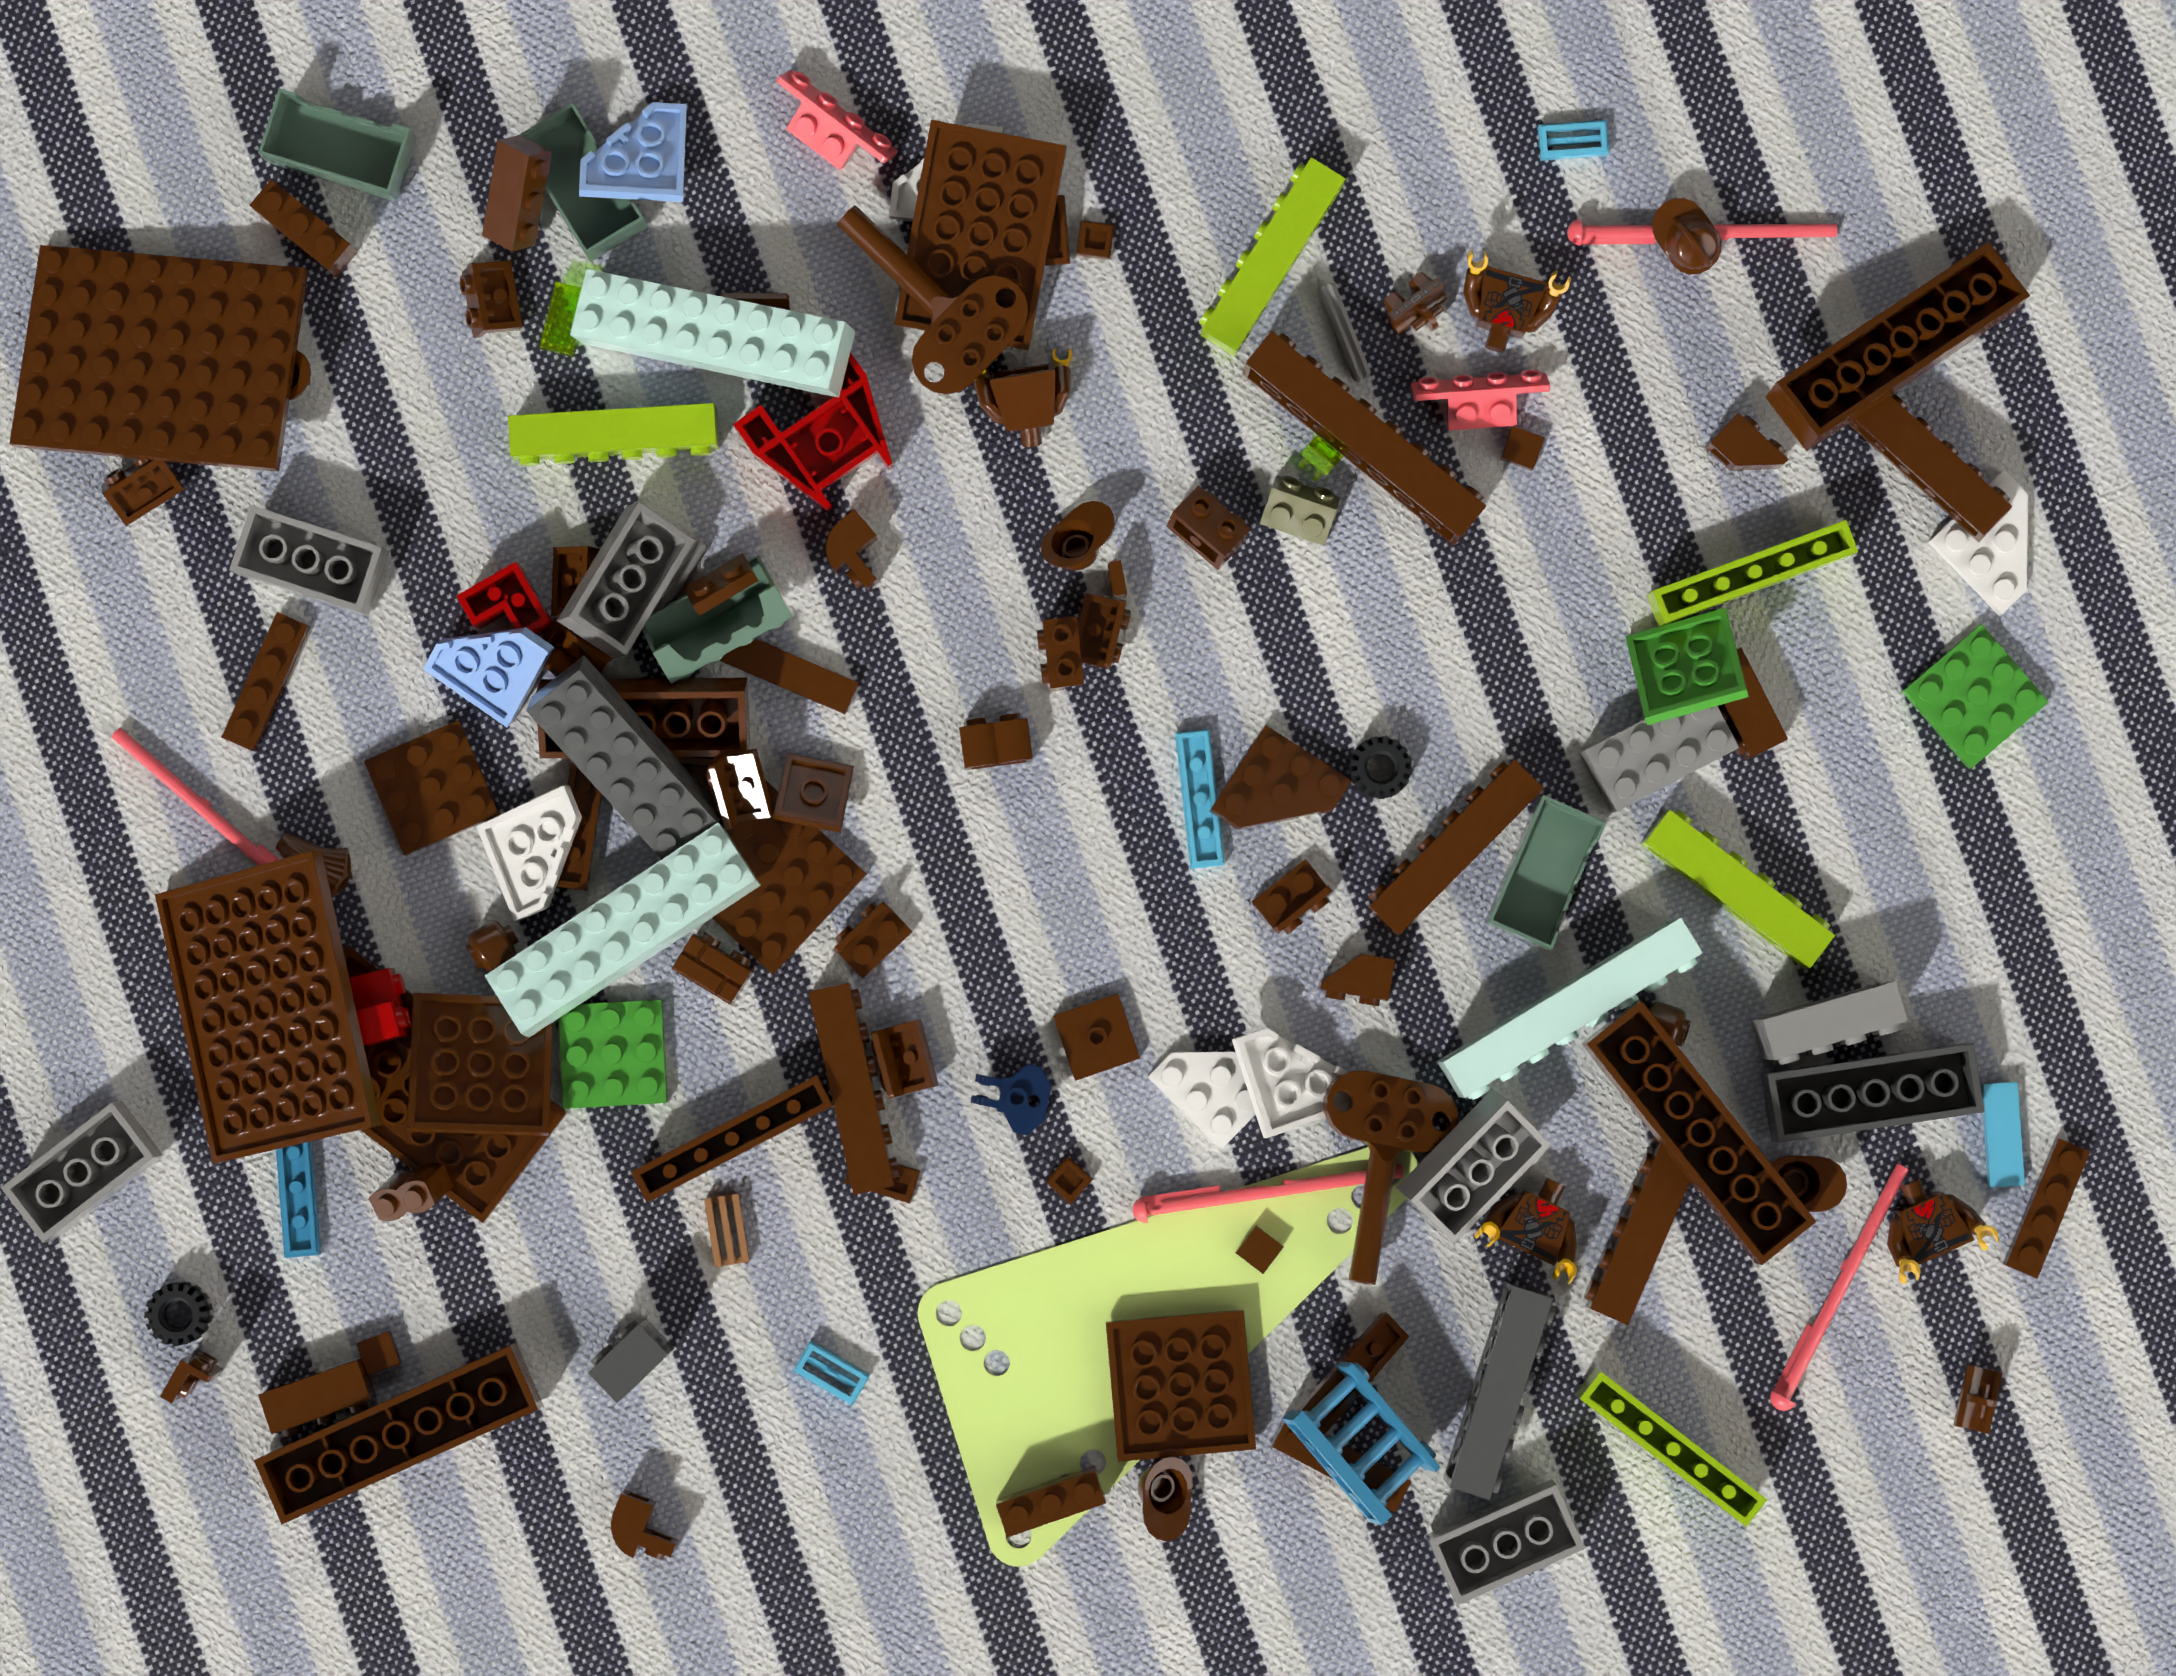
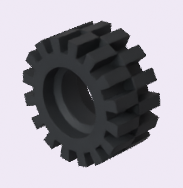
(1389, 748)
(199, 1313)

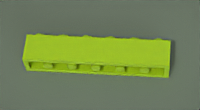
(1272, 256)
(613, 432)
(1752, 573)
(1737, 888)
(1670, 1447)

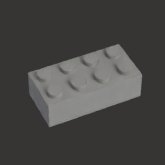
(309, 560)
(626, 580)
(1656, 755)
(1830, 1020)
(1473, 1166)
(82, 1171)
(1505, 1542)

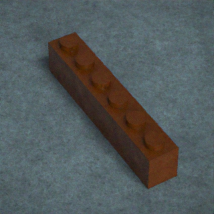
(1933, 466)
(1455, 847)
(852, 1088)
(732, 1138)
(1638, 1237)

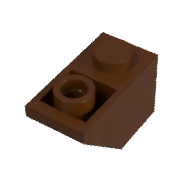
(1745, 448)
(1363, 977)

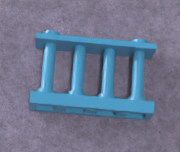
(1328, 1449)

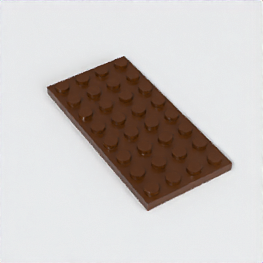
(478, 1164)

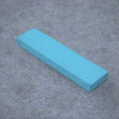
(1198, 797)

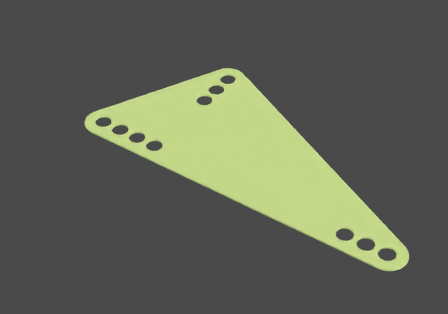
(1053, 1318)

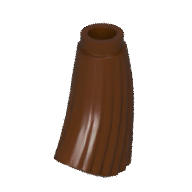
(336, 861)

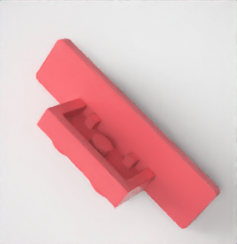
(828, 127)
(1480, 400)

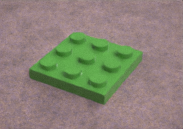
(1686, 666)
(1975, 696)
(613, 1054)

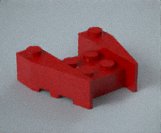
(824, 442)

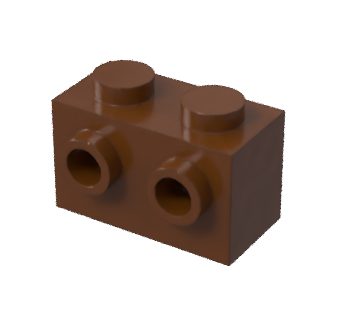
(1208, 527)

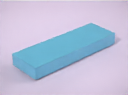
(2002, 1134)

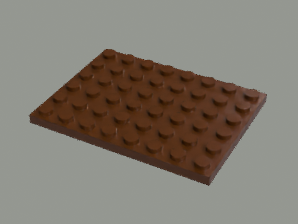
(159, 358)
(267, 1008)

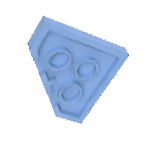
(640, 158)
(491, 669)

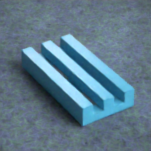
(1544, 143)
(806, 1357)

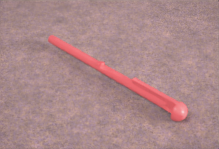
(1643, 234)
(259, 855)
(1213, 1196)
(1812, 1335)

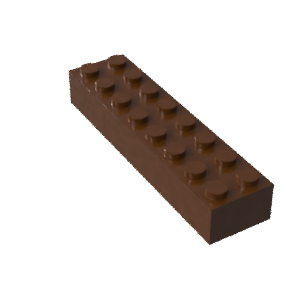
(1897, 346)
(1363, 437)
(1698, 1132)
(398, 1433)

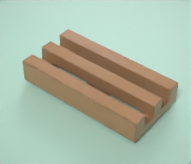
(731, 1258)

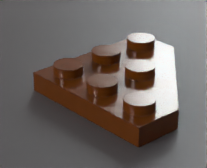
(1278, 784)

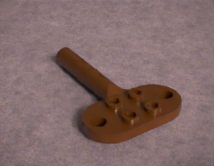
(964, 329)
(1389, 1118)

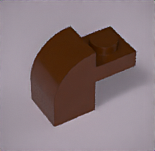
(846, 543)
(631, 1531)

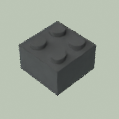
(631, 1360)

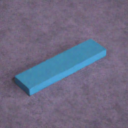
(298, 1200)

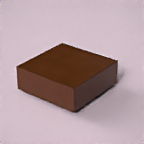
(1095, 240)
(1522, 448)
(1117, 579)
(1069, 1180)
(1259, 1249)
(379, 1353)

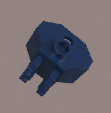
(1015, 1095)

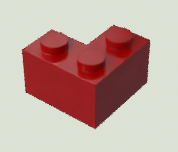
(508, 594)
(381, 1006)

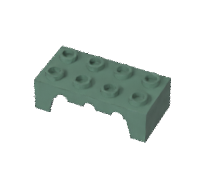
(337, 146)
(594, 221)
(689, 641)
(1544, 872)

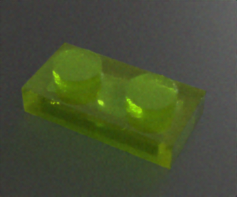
(559, 320)

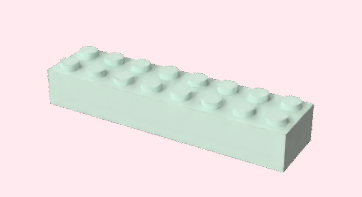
(713, 333)
(622, 930)
(1570, 1007)

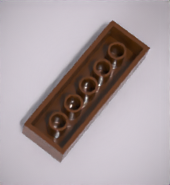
(688, 716)

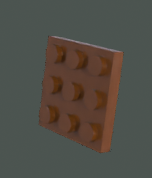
(432, 787)

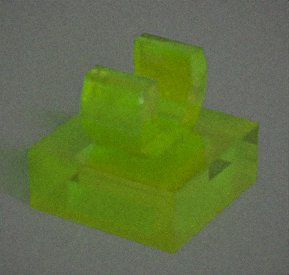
(1321, 456)

